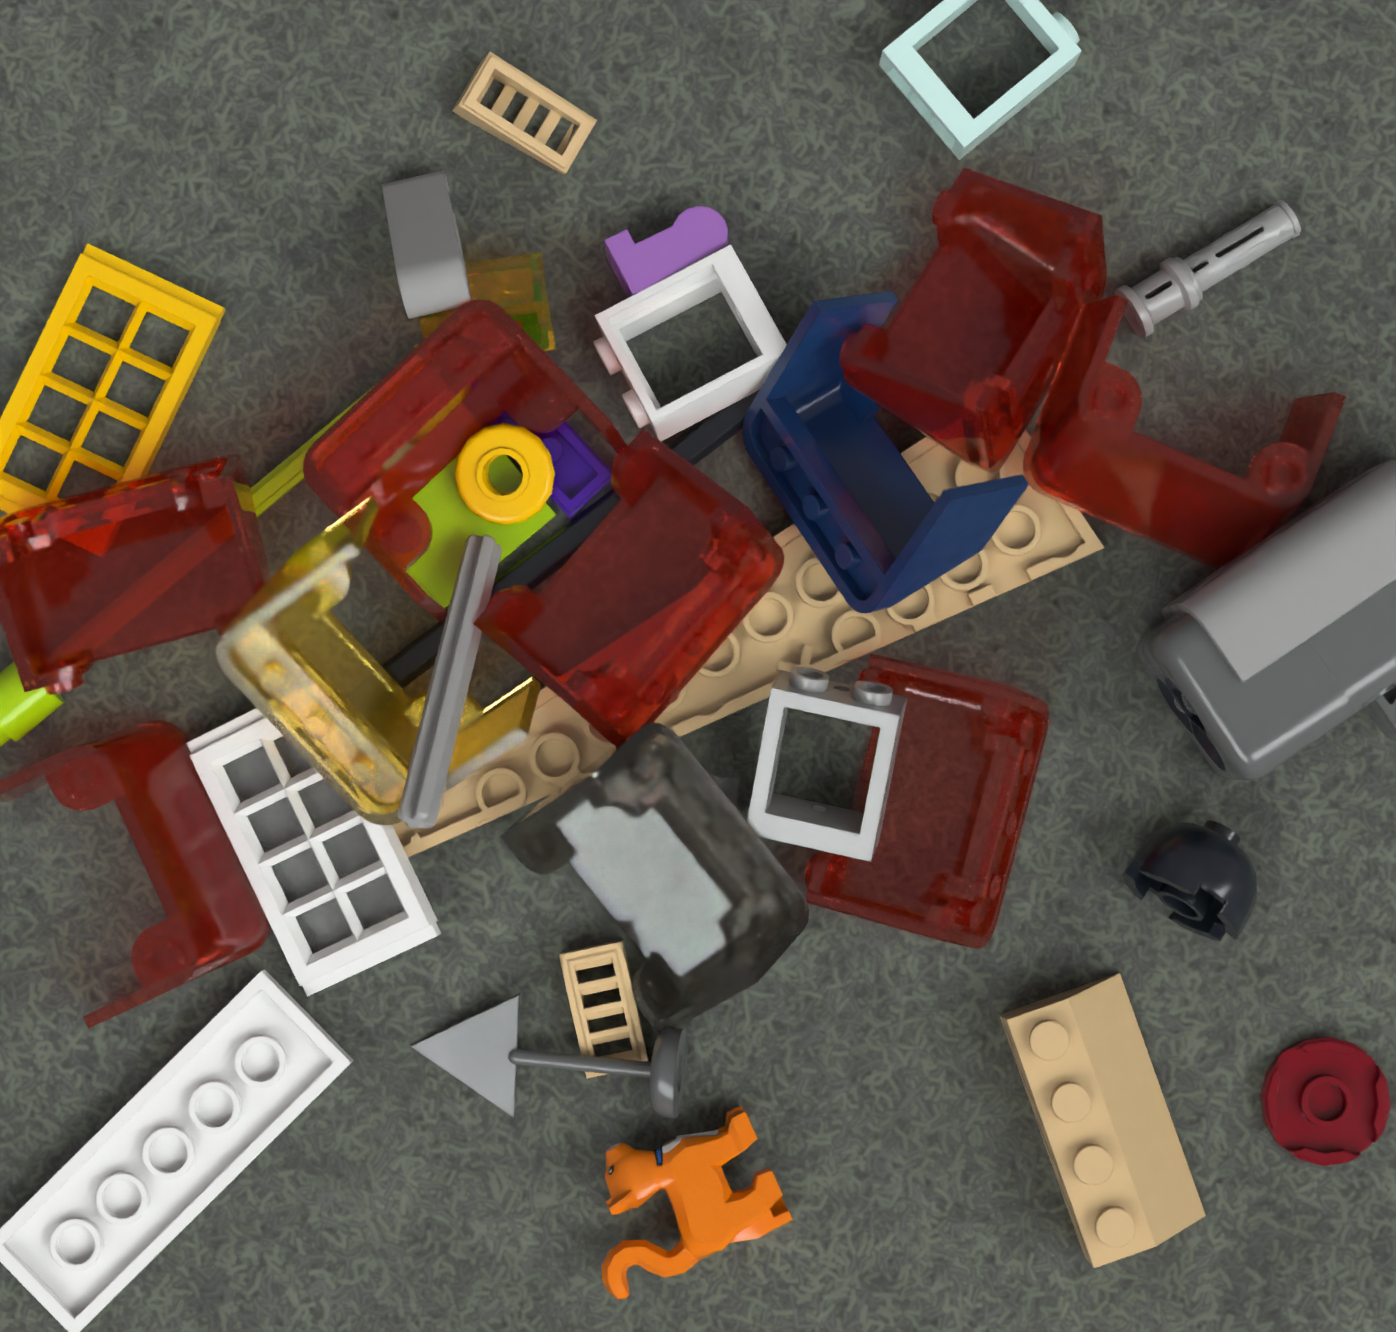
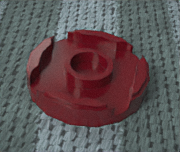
(1304, 1088)

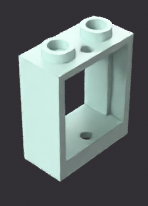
(936, 101)

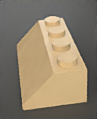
(1103, 1120)

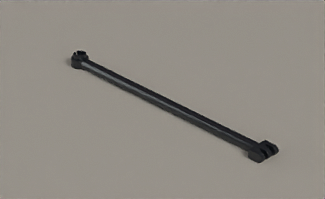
(560, 546)

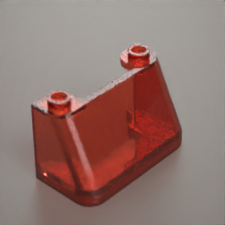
(983, 318)
(127, 569)
(640, 594)
(950, 807)

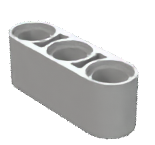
(426, 244)

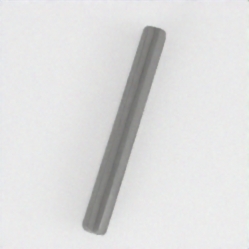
(449, 683)

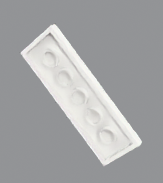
(169, 1152)

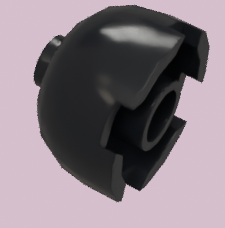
(1197, 876)

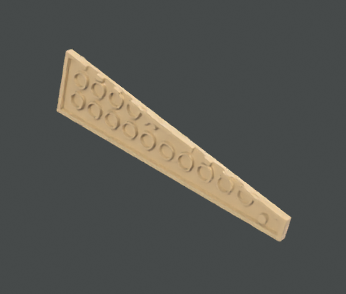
(792, 626)

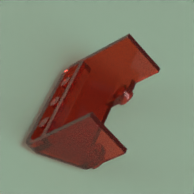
(423, 416)
(1100, 466)
(181, 844)

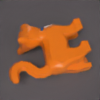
(702, 1200)

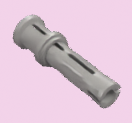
(1181, 281)

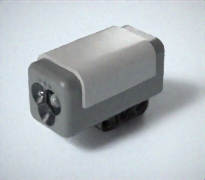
(1287, 634)

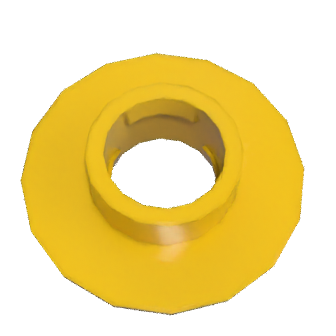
(474, 479)

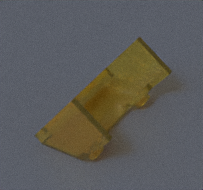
(334, 695)

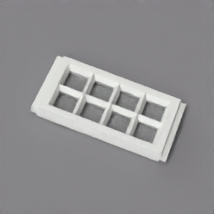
(310, 856)

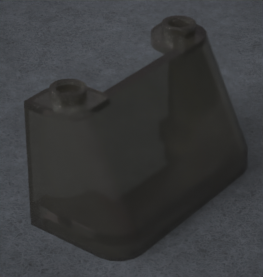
(671, 871)

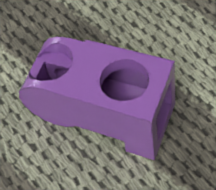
(693, 237)

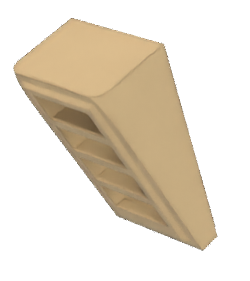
(513, 133)
(591, 957)

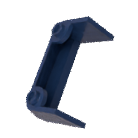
(847, 478)

